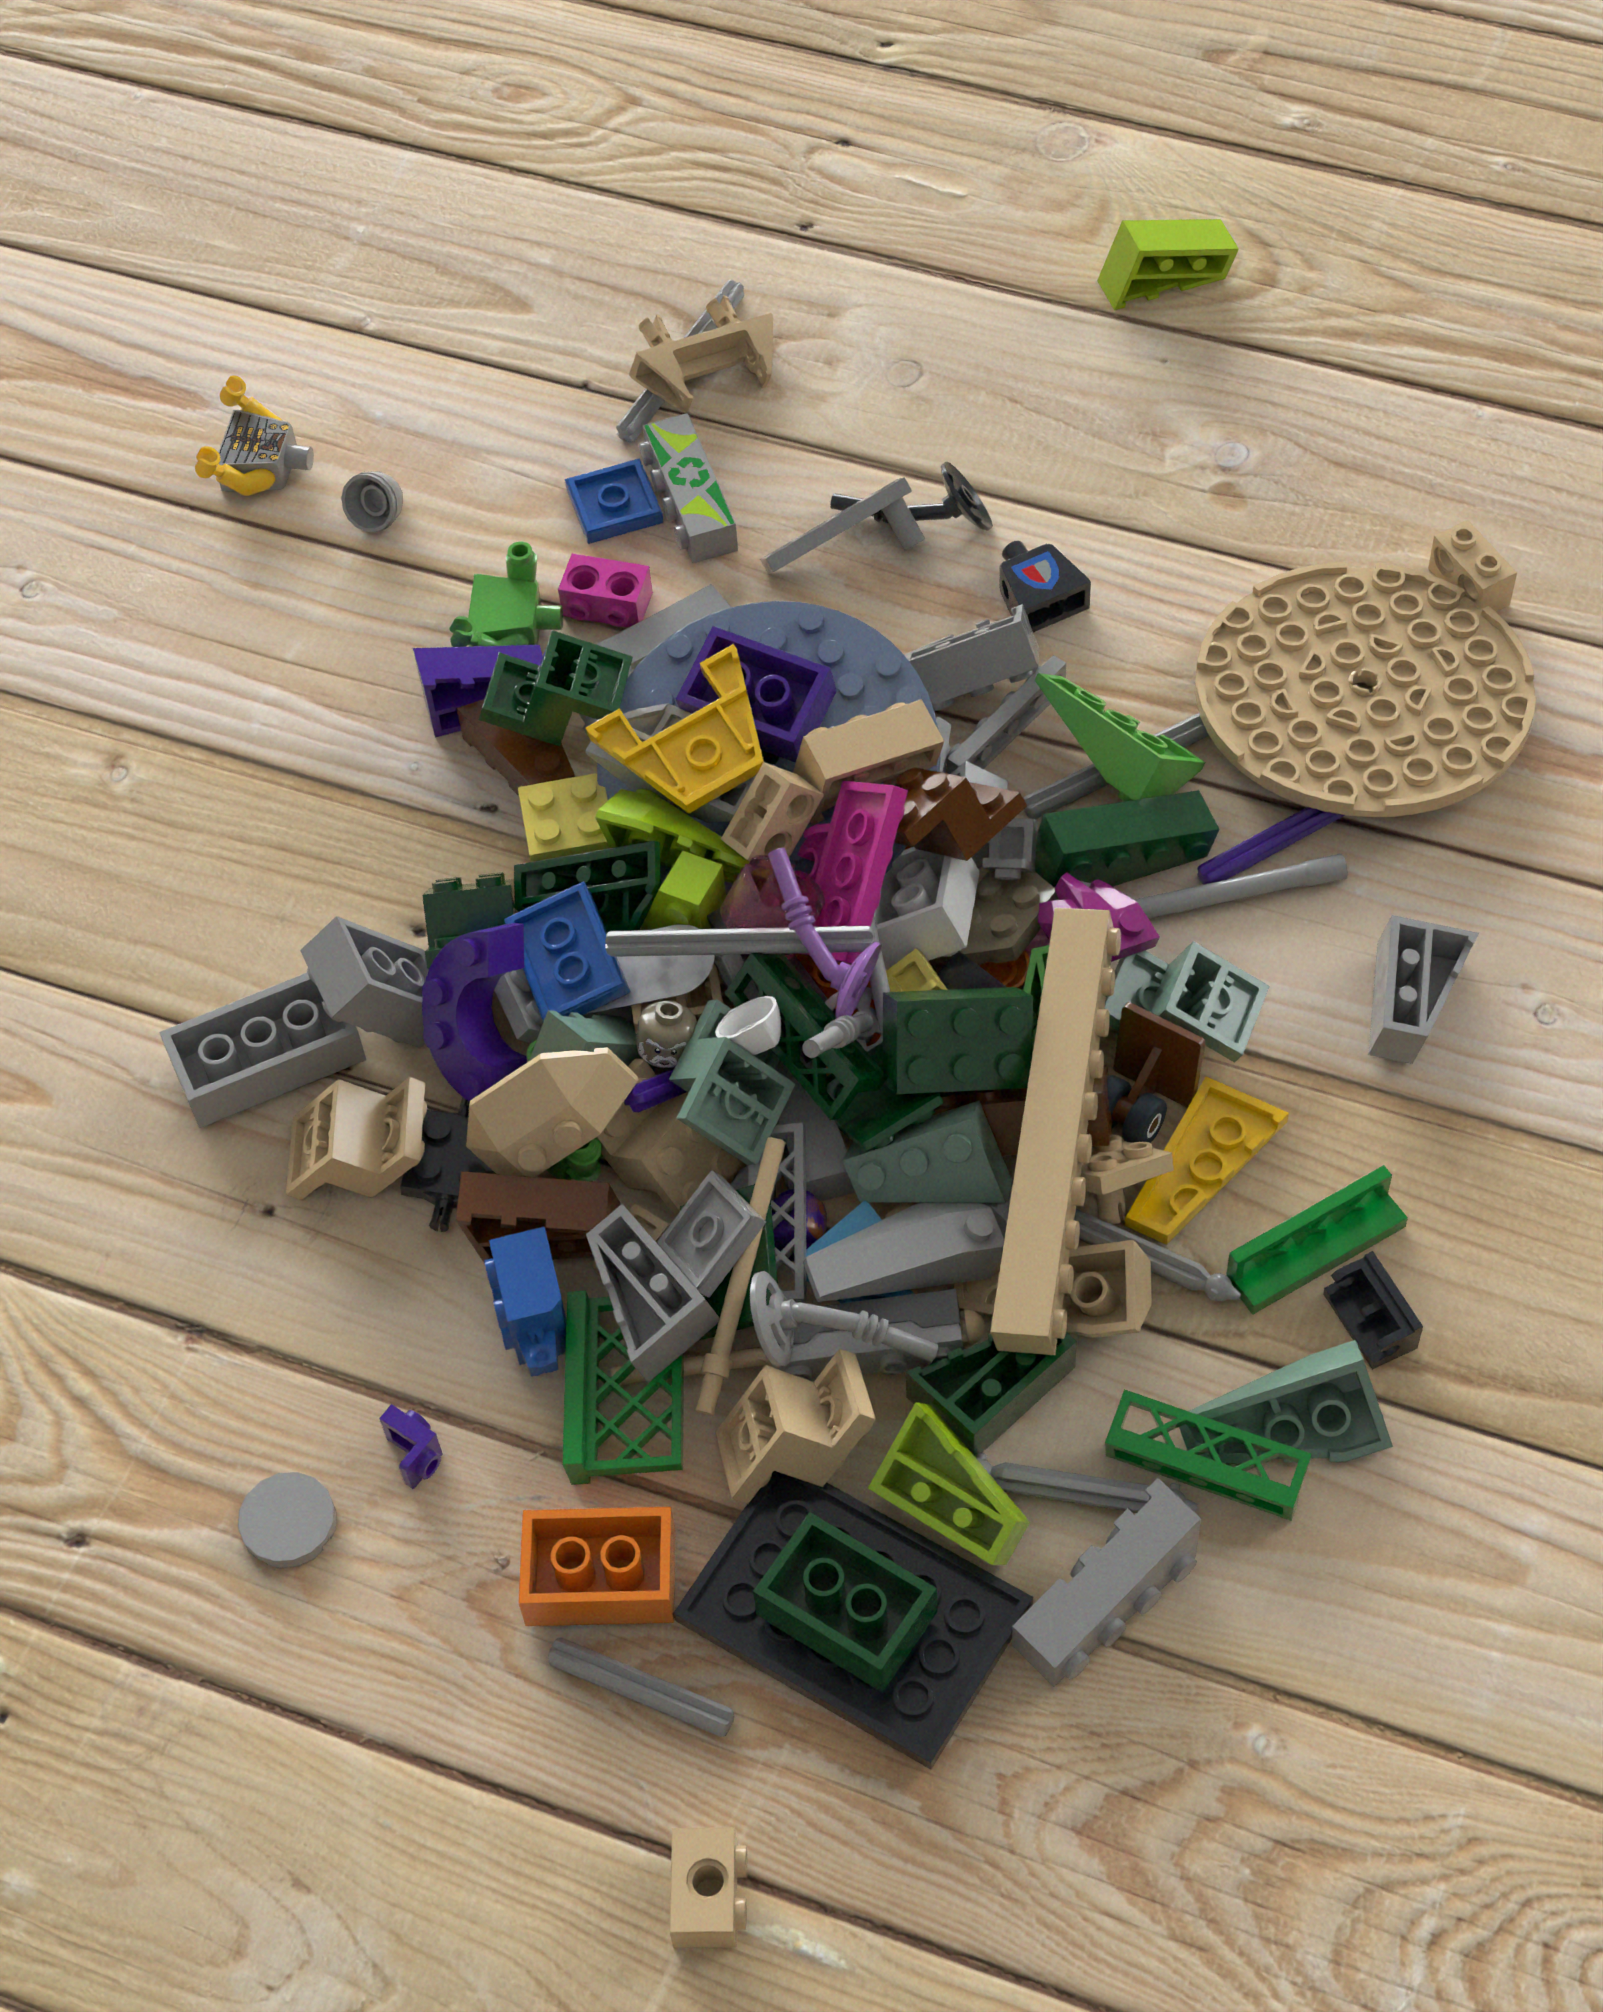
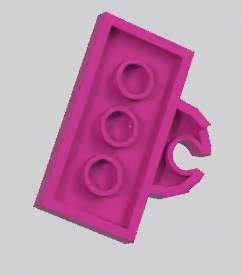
(853, 854)

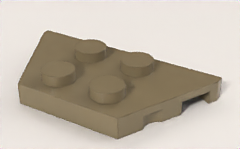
(1004, 918)

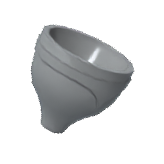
(372, 501)

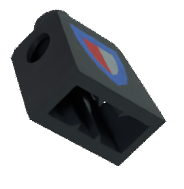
(1042, 582)

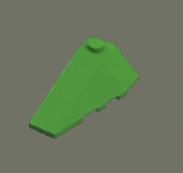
(1124, 756)

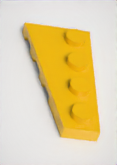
(1207, 1149)

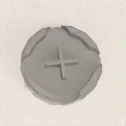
(287, 1519)

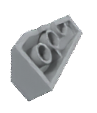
(910, 1251)

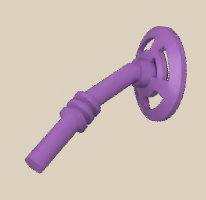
(846, 978)

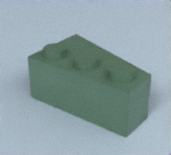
(586, 1034)
(934, 1162)

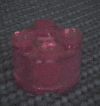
(757, 898)

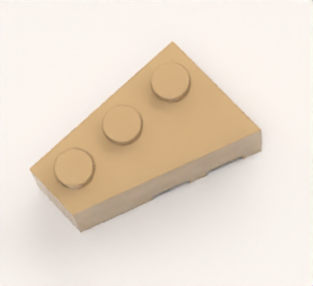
(868, 750)

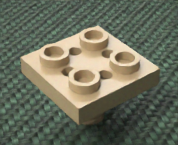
(1118, 1167)

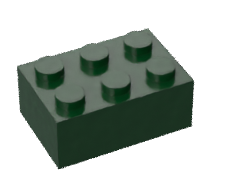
(957, 1040)
(846, 1601)

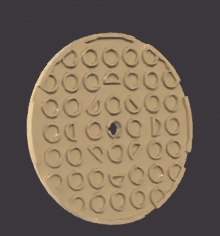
(1443, 703)

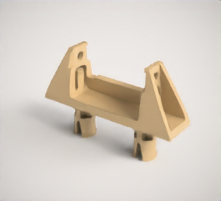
(672, 362)

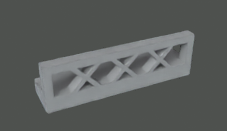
(796, 1202)

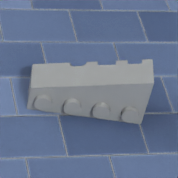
(1109, 1586)

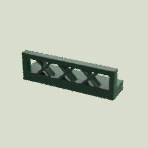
(807, 1016)

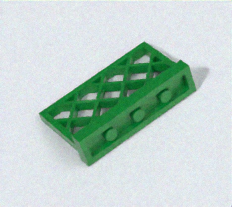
(584, 1396)

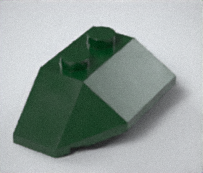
(619, 880)

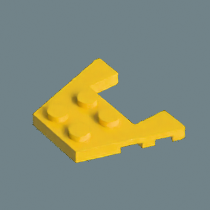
(699, 753)

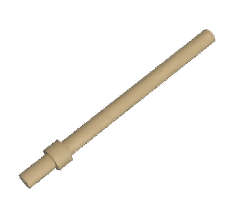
(717, 1364)

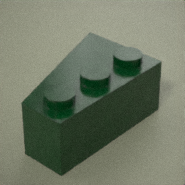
(987, 1389)

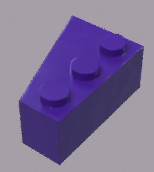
(460, 677)

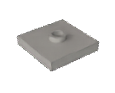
(710, 1233)

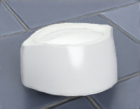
(753, 1025)

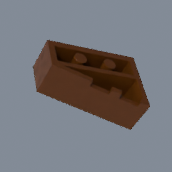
(515, 755)
(510, 1204)

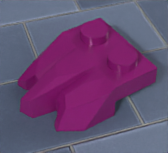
(1126, 913)

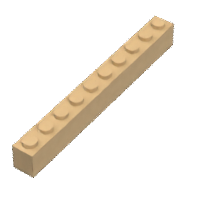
(1054, 1133)

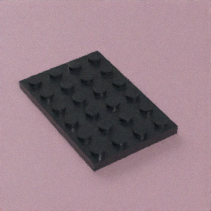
(941, 1671)

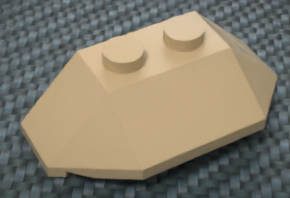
(547, 1110)

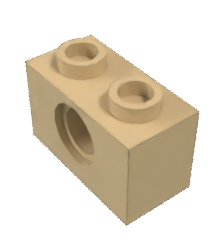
(699, 1919)

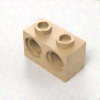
(1472, 563)
(772, 813)

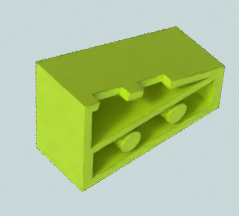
(948, 1489)

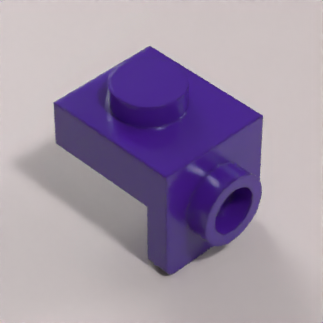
(413, 1436)

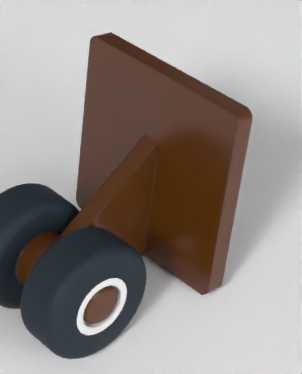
(1159, 1060)

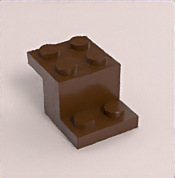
(951, 814)

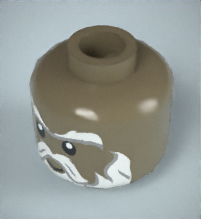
(664, 1032)

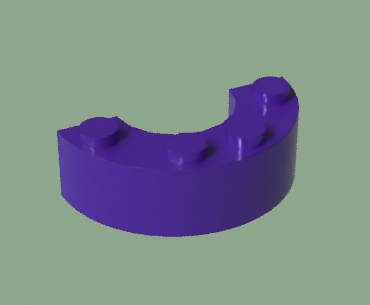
(459, 1008)

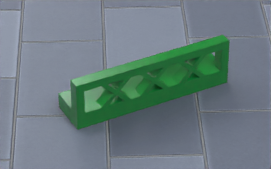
(1315, 1241)
(1200, 1471)

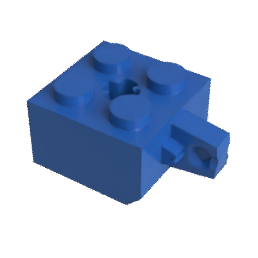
(528, 1299)

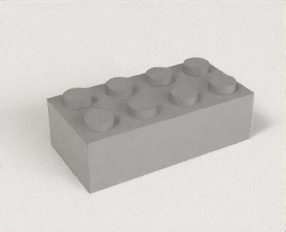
(259, 1049)

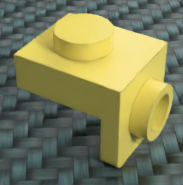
(913, 974)

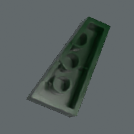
(1124, 839)

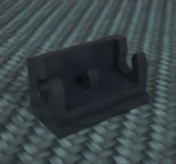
(1373, 1311)

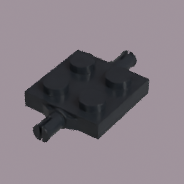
(443, 1160)

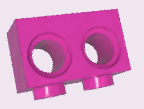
(605, 590)

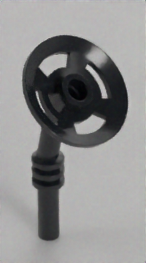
(959, 501)

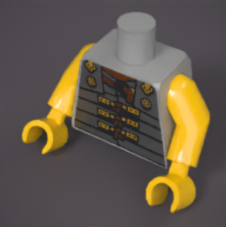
(255, 448)

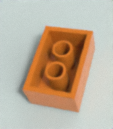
(597, 1566)

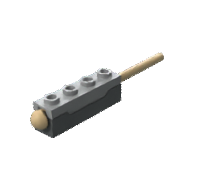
(925, 1315)

